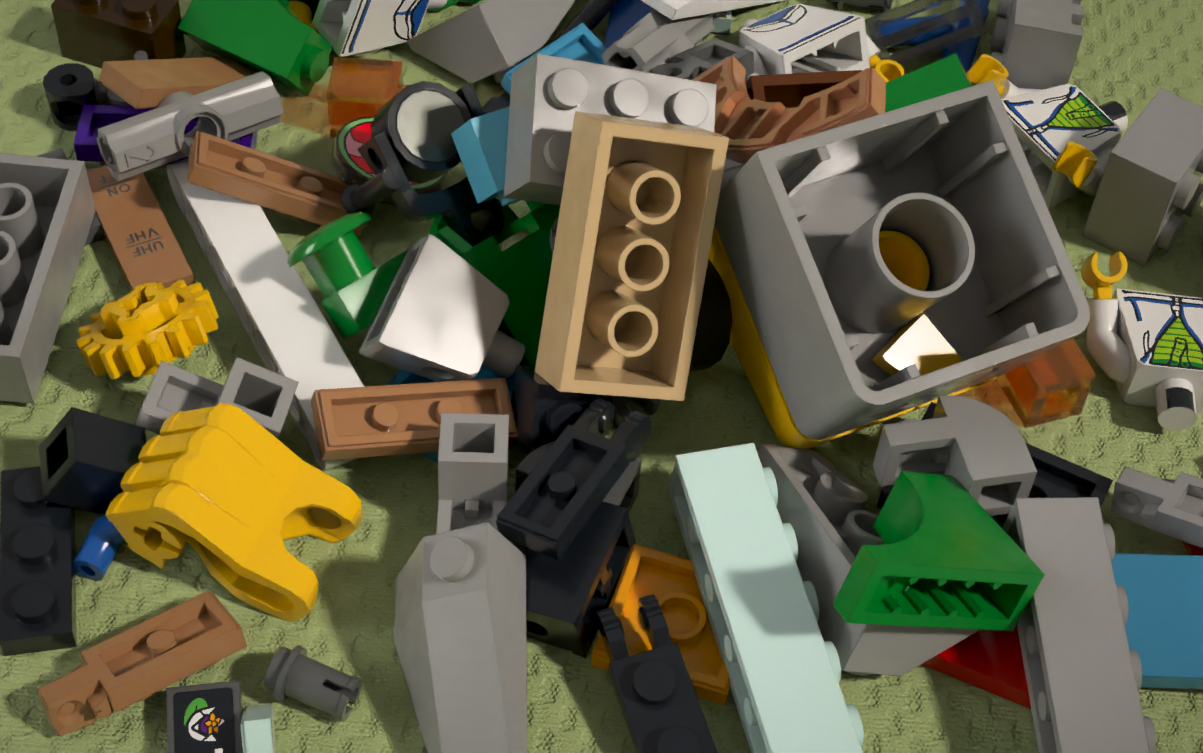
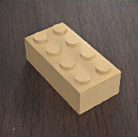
(630, 257)

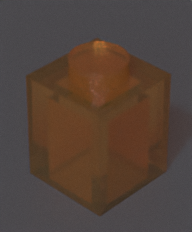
(360, 88)
(1049, 385)

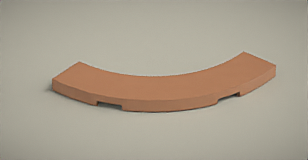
(762, 125)

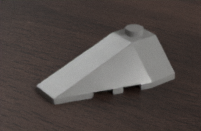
(829, 532)

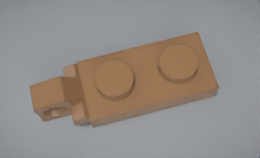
(142, 662)

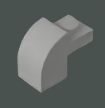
(250, 387)
(964, 442)
(472, 469)

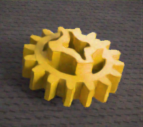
(147, 328)

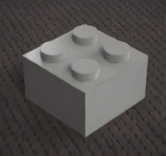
(1150, 180)

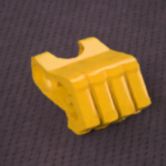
(235, 499)

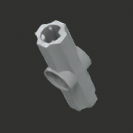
(657, 40)
(159, 135)

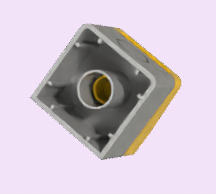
(867, 229)

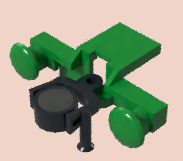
(416, 145)

